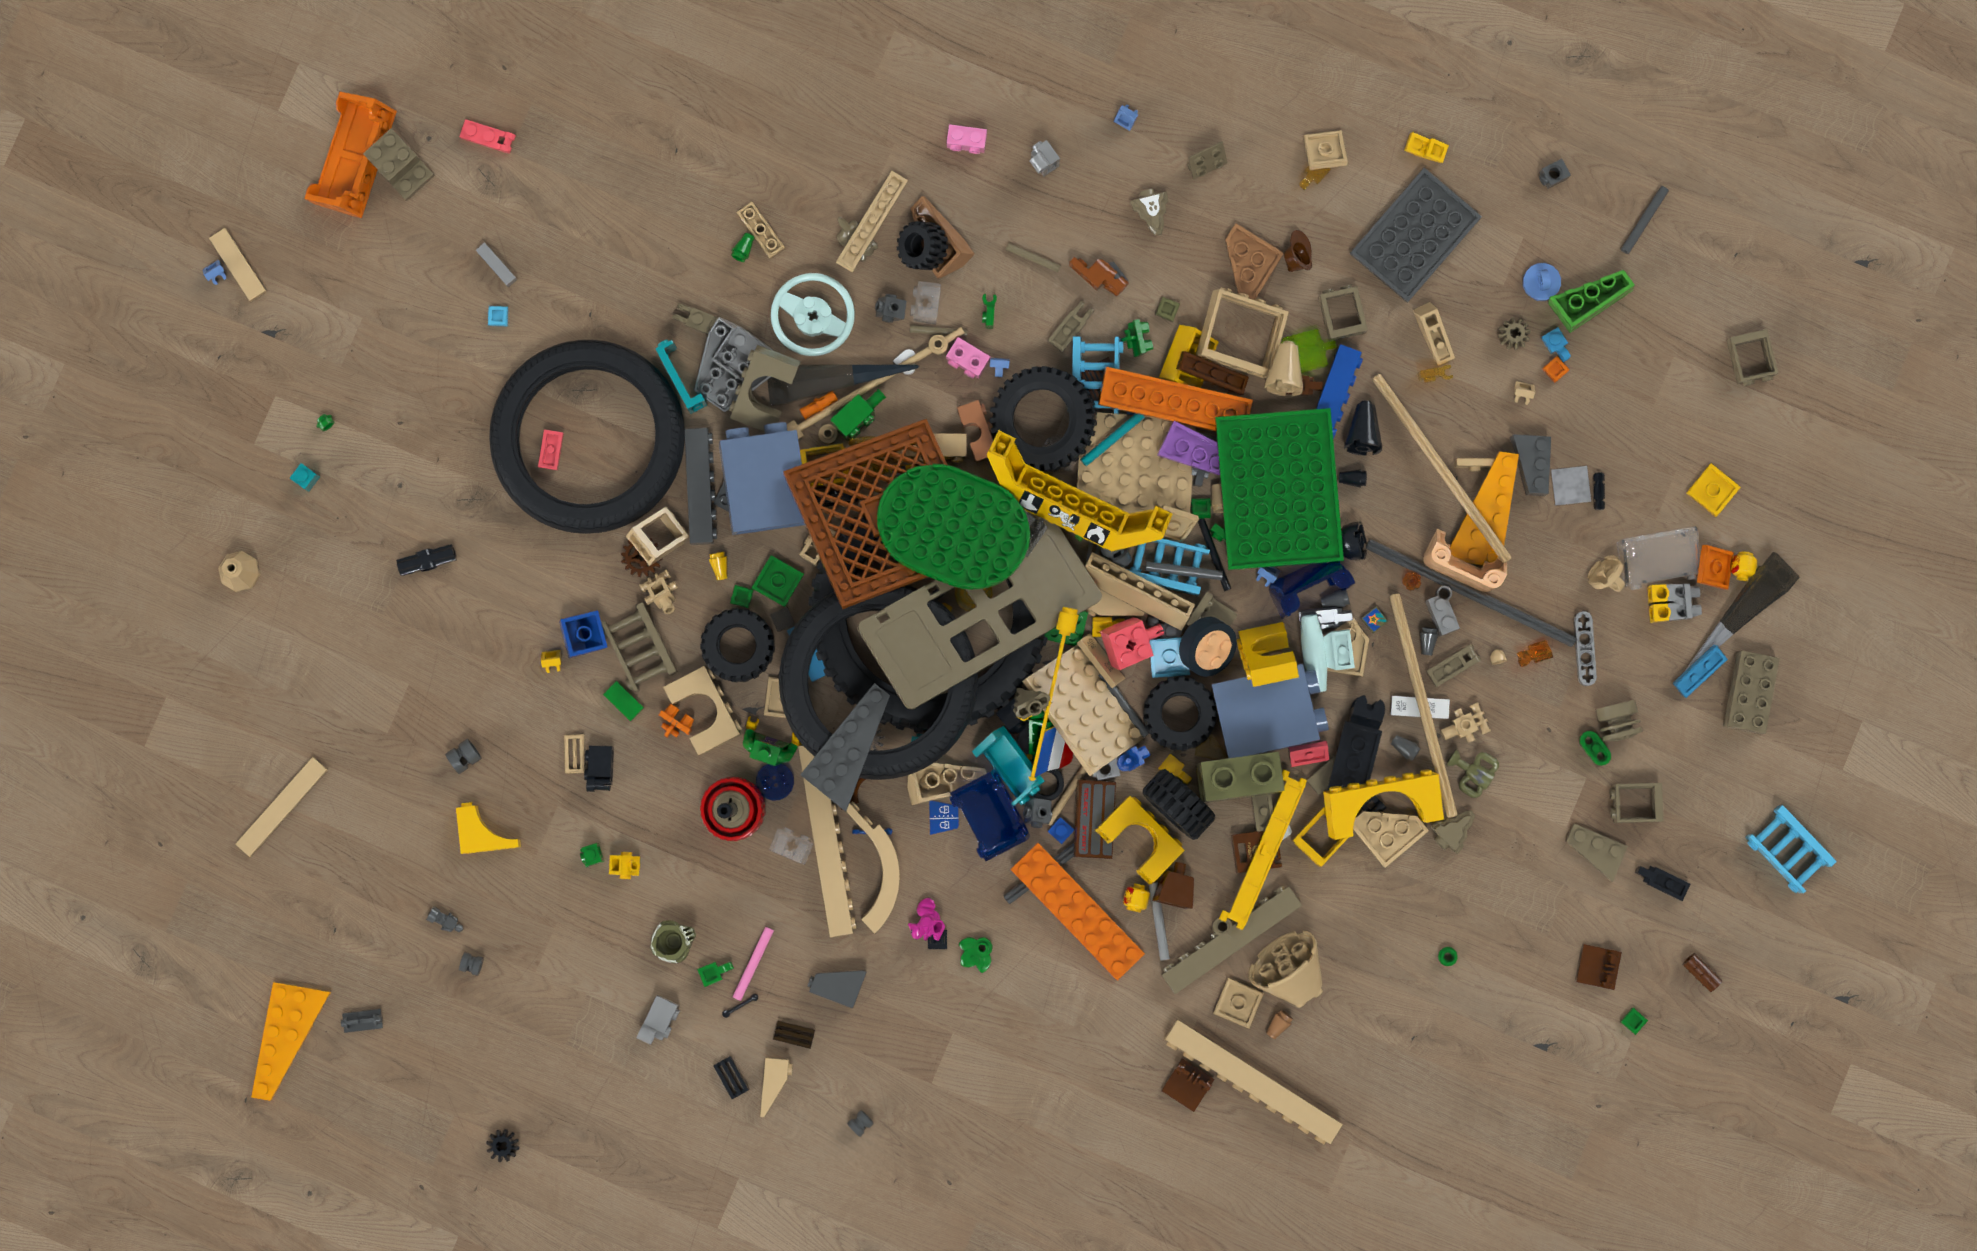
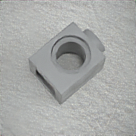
(1114, 771)

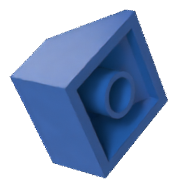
(583, 634)

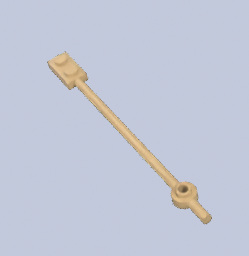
(873, 383)

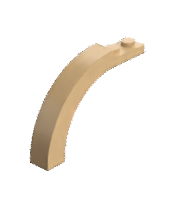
(890, 871)

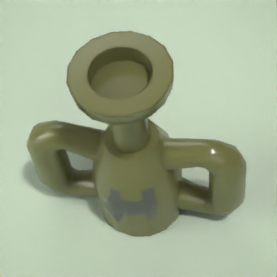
(1477, 774)

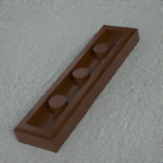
(1212, 372)

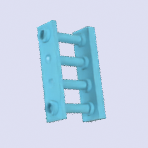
(1080, 365)
(1171, 582)
(1796, 831)

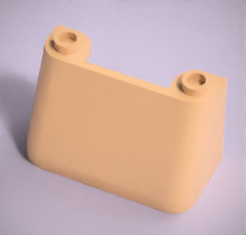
(1439, 558)

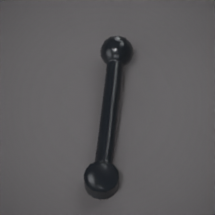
(726, 1013)

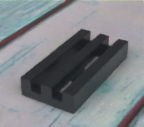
(725, 1083)

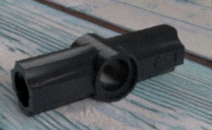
(426, 560)

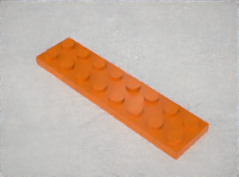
(1168, 399)
(1077, 911)

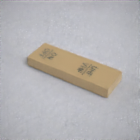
(1100, 660)

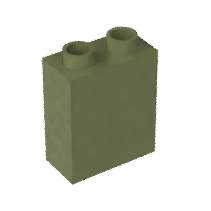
(1239, 777)

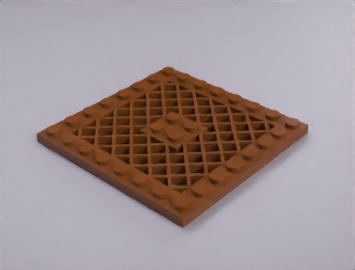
(833, 465)

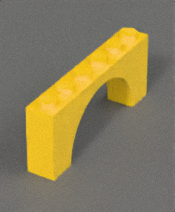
(1345, 802)

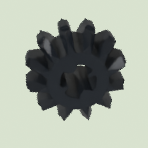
(504, 1152)

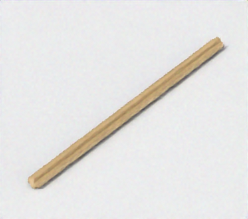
(1442, 469)
(1423, 704)

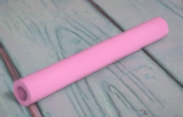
(753, 963)

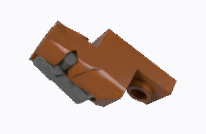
(1101, 274)

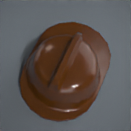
(1299, 253)

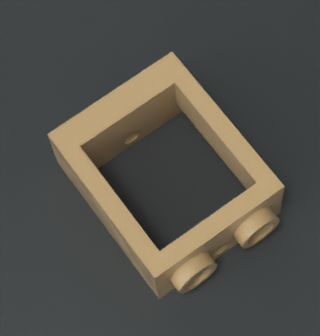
(646, 547)

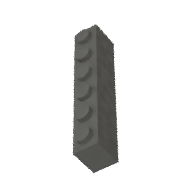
(699, 486)

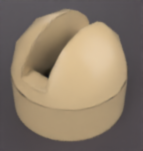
(1497, 657)

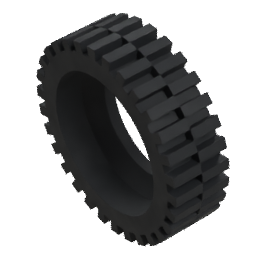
(1080, 416)

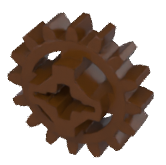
(629, 559)

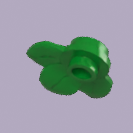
(974, 955)

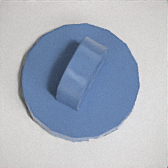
(1541, 281)

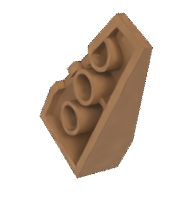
(958, 250)

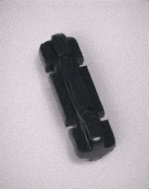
(1599, 491)

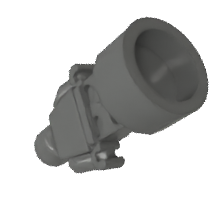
(448, 922)

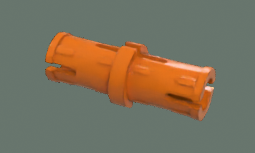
(818, 405)

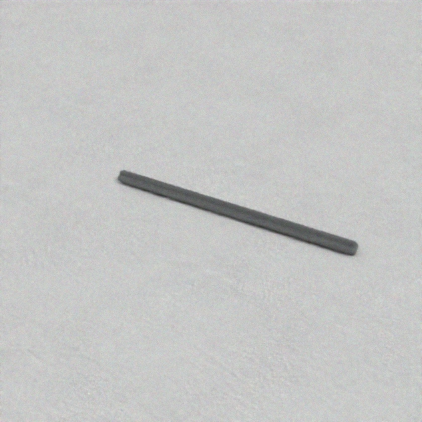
(1471, 593)

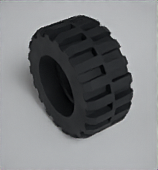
(711, 645)
(1180, 687)
(1178, 804)

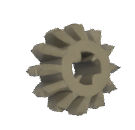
(1518, 340)

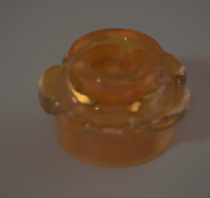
(1411, 586)

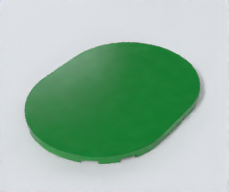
(953, 526)

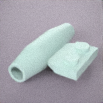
(1322, 652)

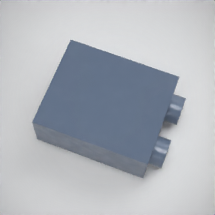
(755, 479)
(1269, 714)

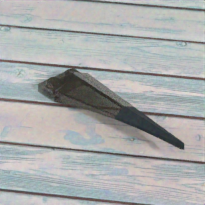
(821, 379)

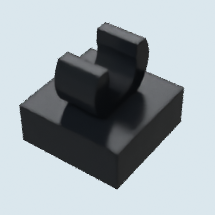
(941, 944)

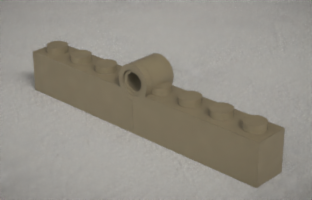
(1230, 940)

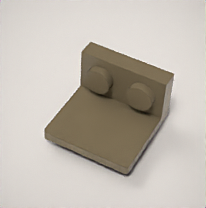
(1212, 608)

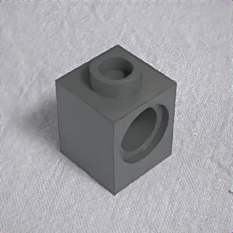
(1561, 170)

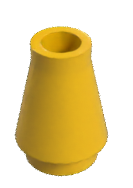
(719, 565)

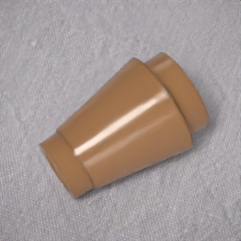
(1279, 1024)

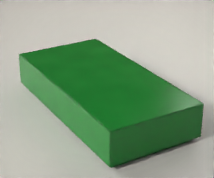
(623, 701)

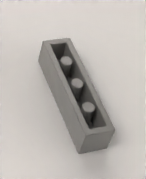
(496, 264)

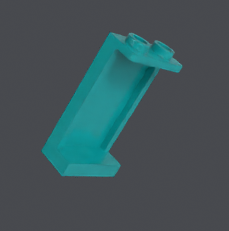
(692, 404)
(1010, 764)

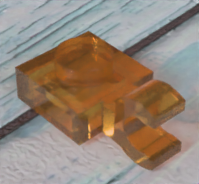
(1537, 652)

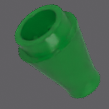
(742, 249)

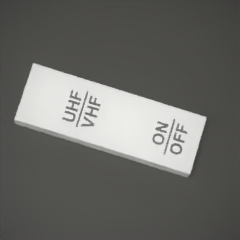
(1408, 707)

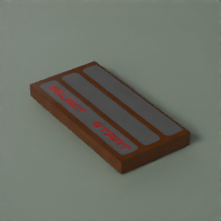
(1093, 805)

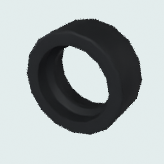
(1060, 785)

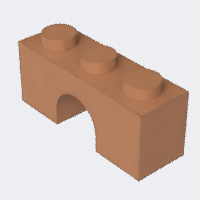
(973, 415)

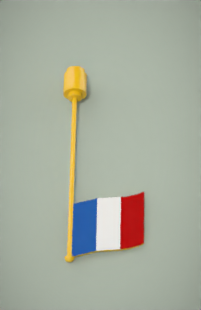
(1052, 749)

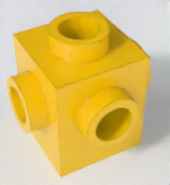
(624, 865)

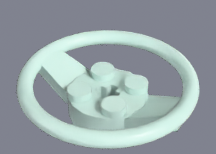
(800, 311)

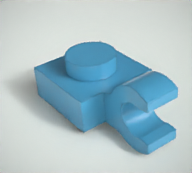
(1555, 343)

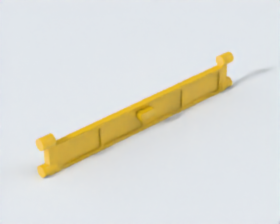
(1265, 851)

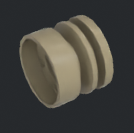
(1619, 720)

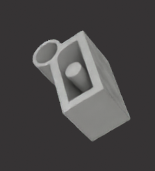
(1044, 158)
(1442, 613)
(658, 1020)

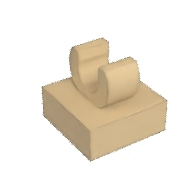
(1524, 390)

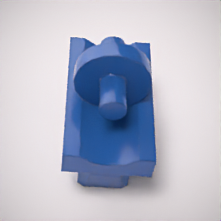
(1132, 758)

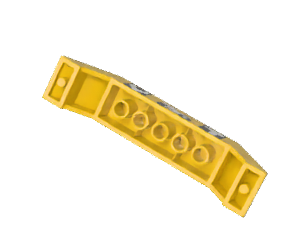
(1070, 506)

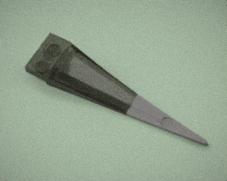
(1761, 590)

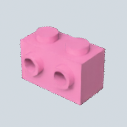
(966, 139)
(967, 358)

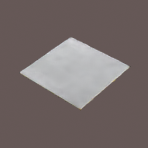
(1571, 485)

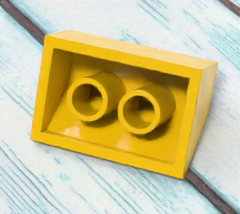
(1186, 340)

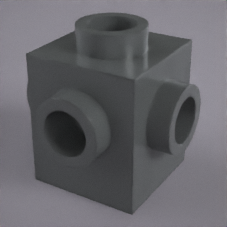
(890, 308)
(1037, 812)

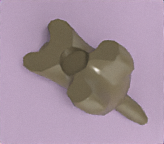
(846, 233)

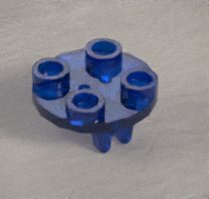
(784, 779)

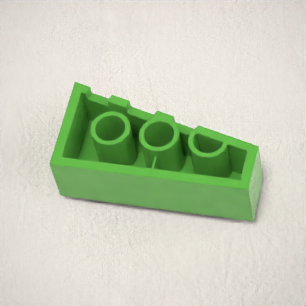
(1585, 302)

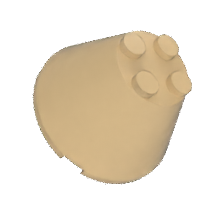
(1289, 968)

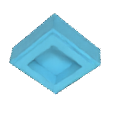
(498, 316)

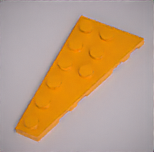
(1494, 505)
(287, 1025)

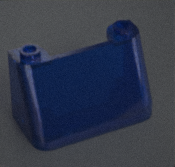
(1285, 589)
(990, 814)

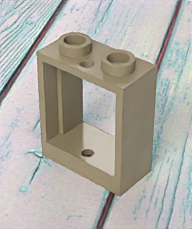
(1348, 331)
(1762, 336)
(1656, 802)

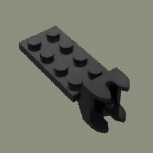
(1358, 744)

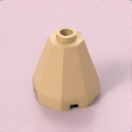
(239, 571)

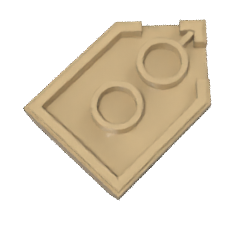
(1359, 646)

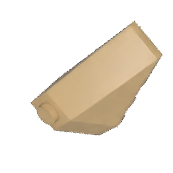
(939, 780)

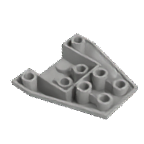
(724, 363)

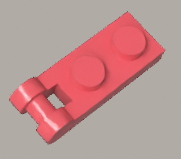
(486, 136)

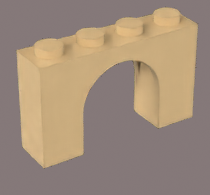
(702, 683)

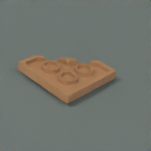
(1250, 260)

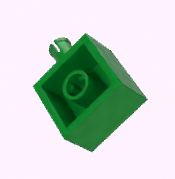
(856, 415)

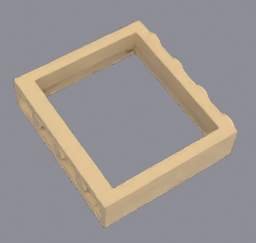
(1257, 305)

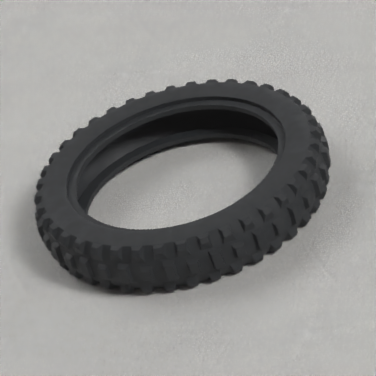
(856, 679)

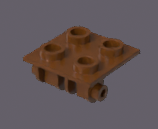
(1599, 967)
(1188, 1085)

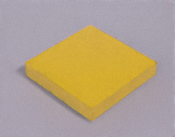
(1713, 490)

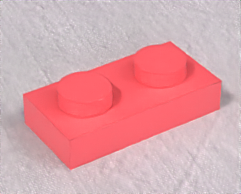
(550, 450)
(1308, 753)

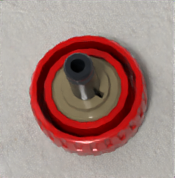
(733, 808)

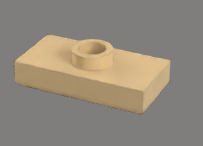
(1473, 464)

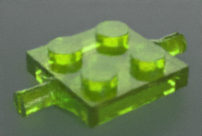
(1311, 349)

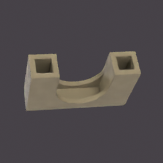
(763, 363)

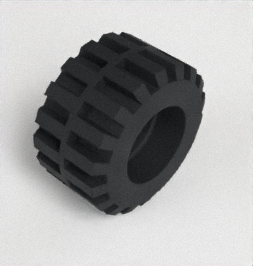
(910, 243)

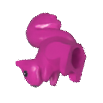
(929, 923)

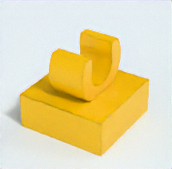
(551, 658)

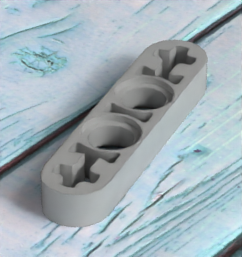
(1588, 648)

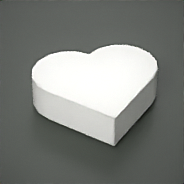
(904, 356)

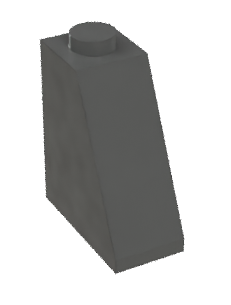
(838, 986)

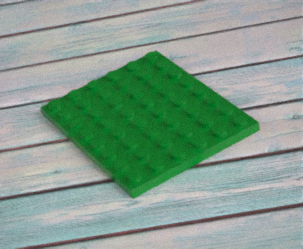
(1279, 489)

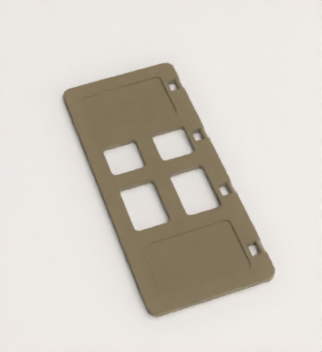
(918, 650)

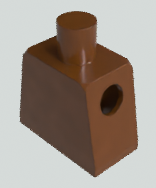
(1175, 888)

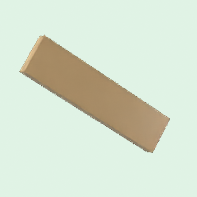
(237, 264)

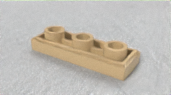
(767, 239)

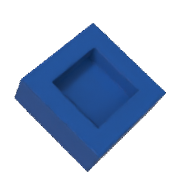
(1061, 830)

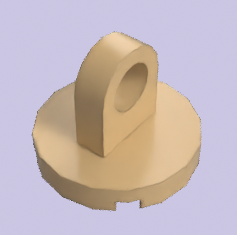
(1607, 574)

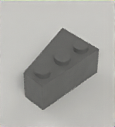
(1533, 462)

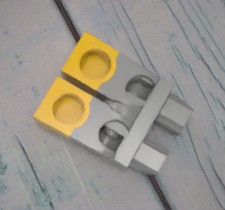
(1679, 603)

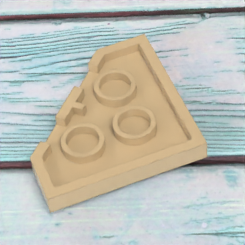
(1388, 833)

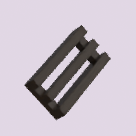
(778, 1030)

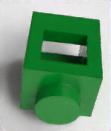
(591, 855)

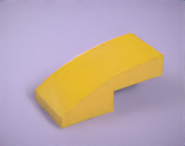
(1426, 148)

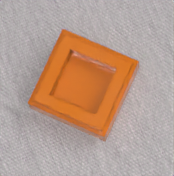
(1555, 369)

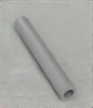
(1159, 925)

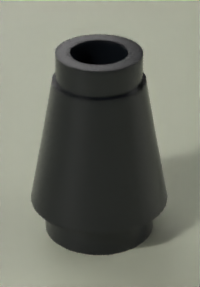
(1353, 478)

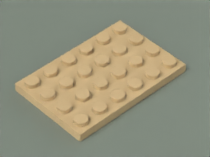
(1085, 711)

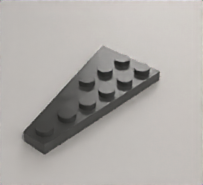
(842, 758)

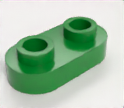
(1594, 748)

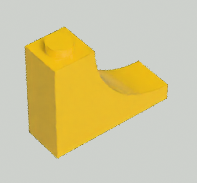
(475, 835)

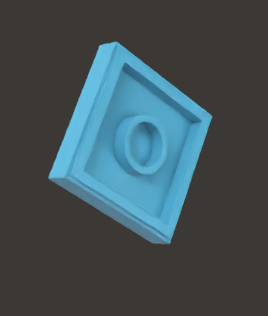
(1166, 658)

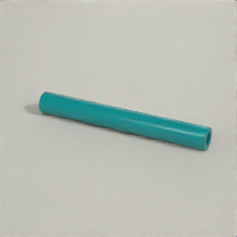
(1111, 439)

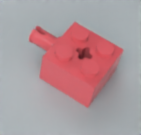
(1129, 642)

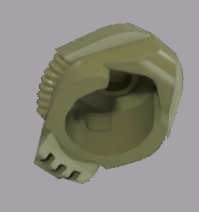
(672, 941)

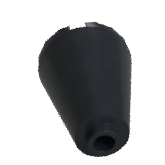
(1364, 431)

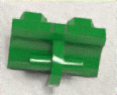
(1134, 337)

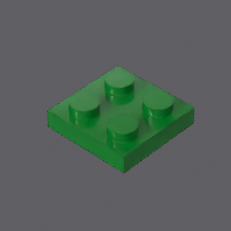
(777, 581)

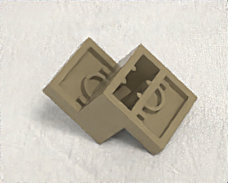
(398, 164)

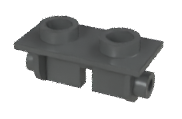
(362, 1020)

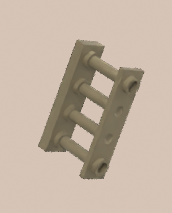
(657, 649)

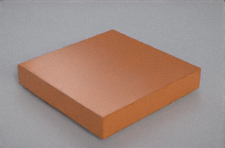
(1715, 567)

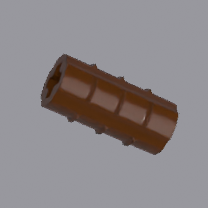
(1702, 972)

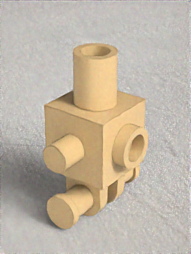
(660, 591)
(1465, 725)

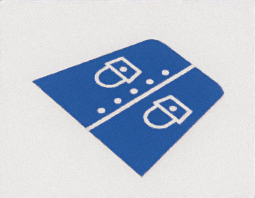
(942, 817)

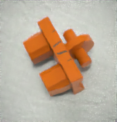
(669, 715)

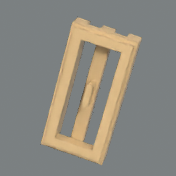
(582, 754)

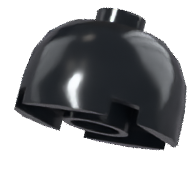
(1353, 541)

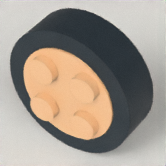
(1208, 646)

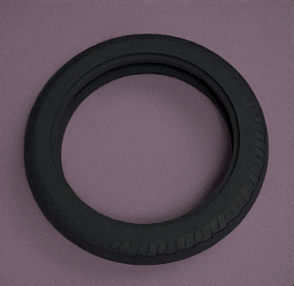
(546, 367)
(811, 731)

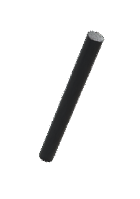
(1213, 552)

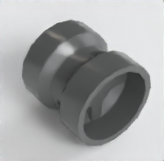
(471, 964)
(860, 1123)

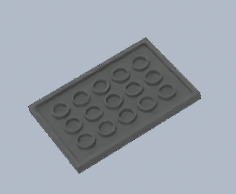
(1415, 235)

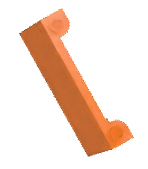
(347, 172)

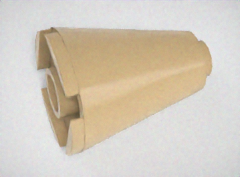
(1285, 371)

